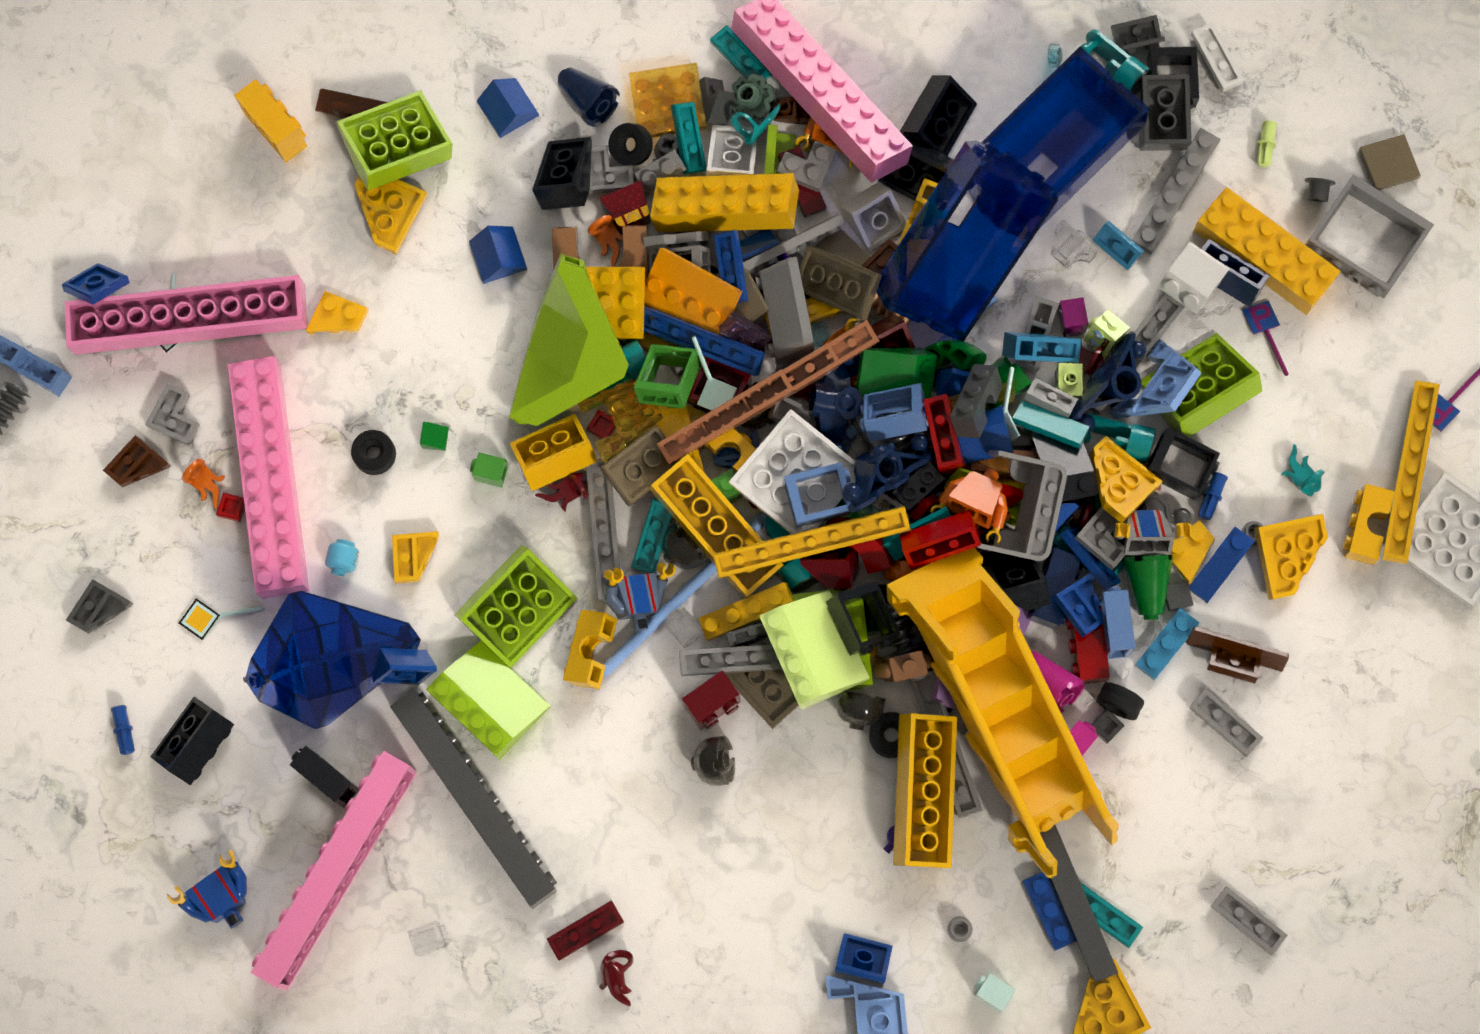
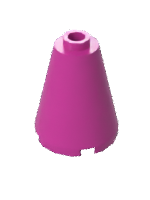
(1062, 684)

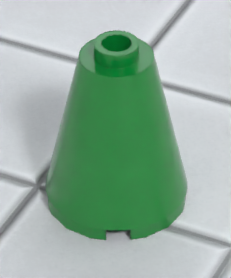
(1149, 582)

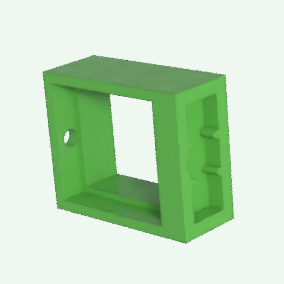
(667, 394)

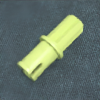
(1266, 143)

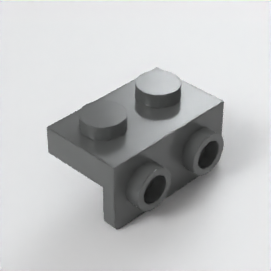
(1137, 34)

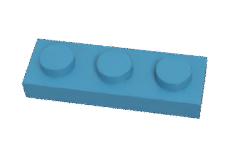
(1166, 644)

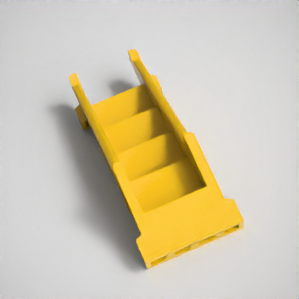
(1001, 699)

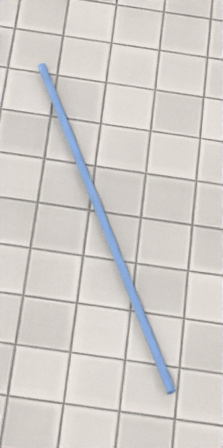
(696, 582)

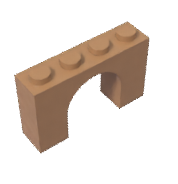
(634, 253)

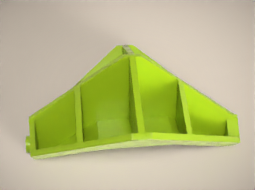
(568, 350)

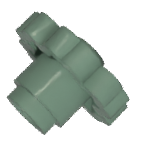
(762, 96)

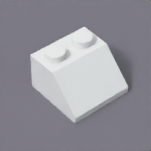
(874, 216)
(1193, 278)

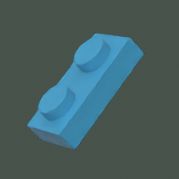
(1118, 245)

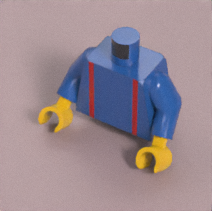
(216, 895)

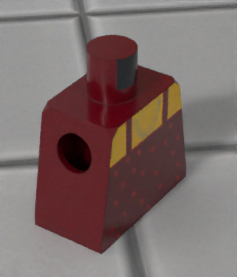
(627, 206)

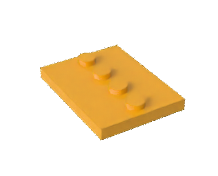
(689, 292)

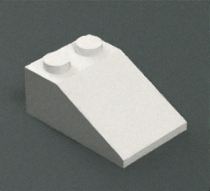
(730, 153)

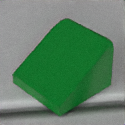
(434, 436)

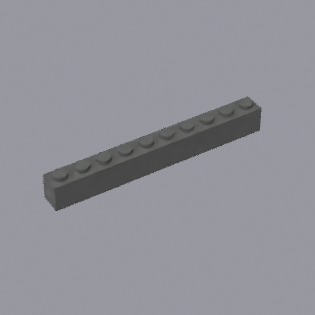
(474, 799)

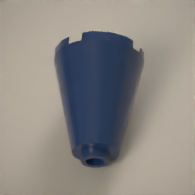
(588, 95)

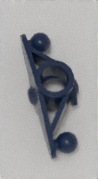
(1103, 380)
(835, 402)
(884, 471)

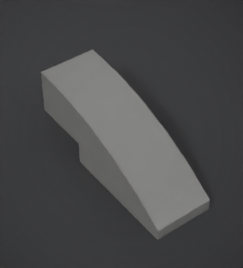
(1039, 323)

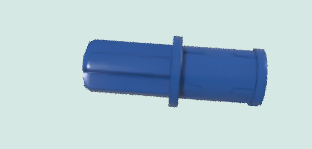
(1212, 496)
(123, 730)

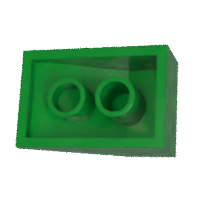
(895, 368)

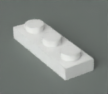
(1217, 57)

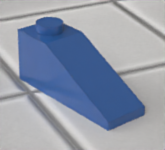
(1221, 564)

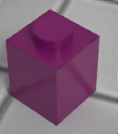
(1073, 316)

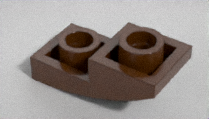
(791, 111)

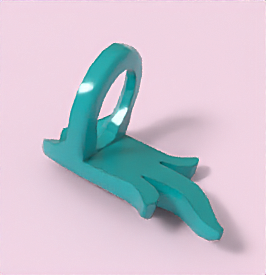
(758, 129)
(1303, 476)

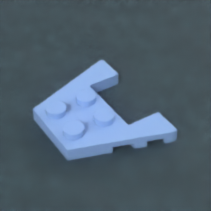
(1165, 388)
(875, 1008)

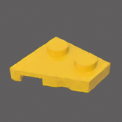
(336, 315)
(1191, 551)
(412, 555)

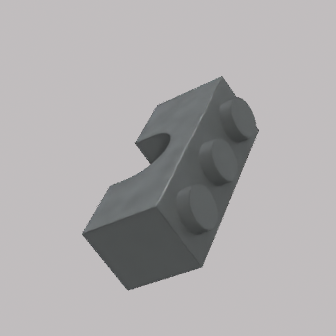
(969, 411)

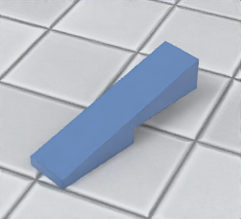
(33, 367)

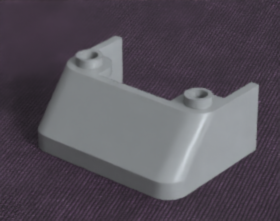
(787, 313)
(1037, 510)

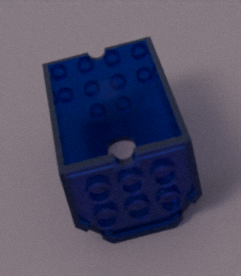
(1075, 121)
(953, 271)

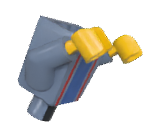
(636, 595)

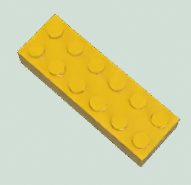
(725, 203)
(1293, 267)
(709, 518)
(925, 790)

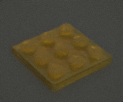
(659, 89)

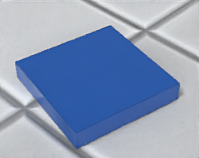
(95, 283)

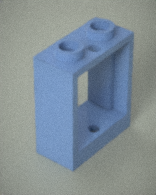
(889, 402)
(799, 516)
(1117, 623)

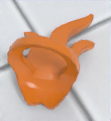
(606, 234)
(202, 478)

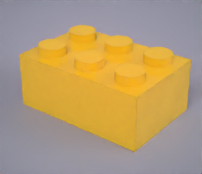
(271, 119)
(553, 452)

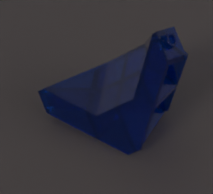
(321, 657)

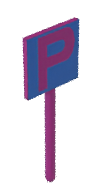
(1260, 319)
(1445, 411)

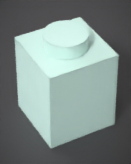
(994, 992)

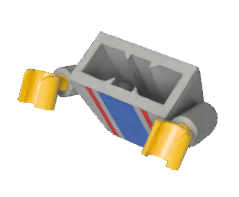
(1149, 532)

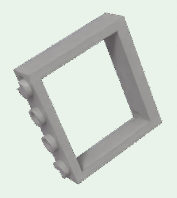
(1387, 207)

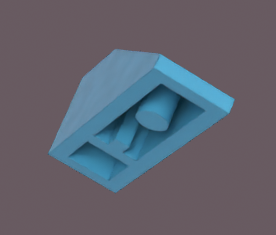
(1041, 347)

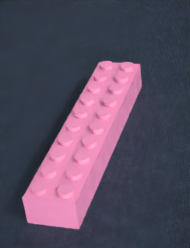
(822, 88)
(186, 315)
(268, 477)
(333, 872)

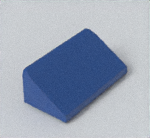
(757, 243)

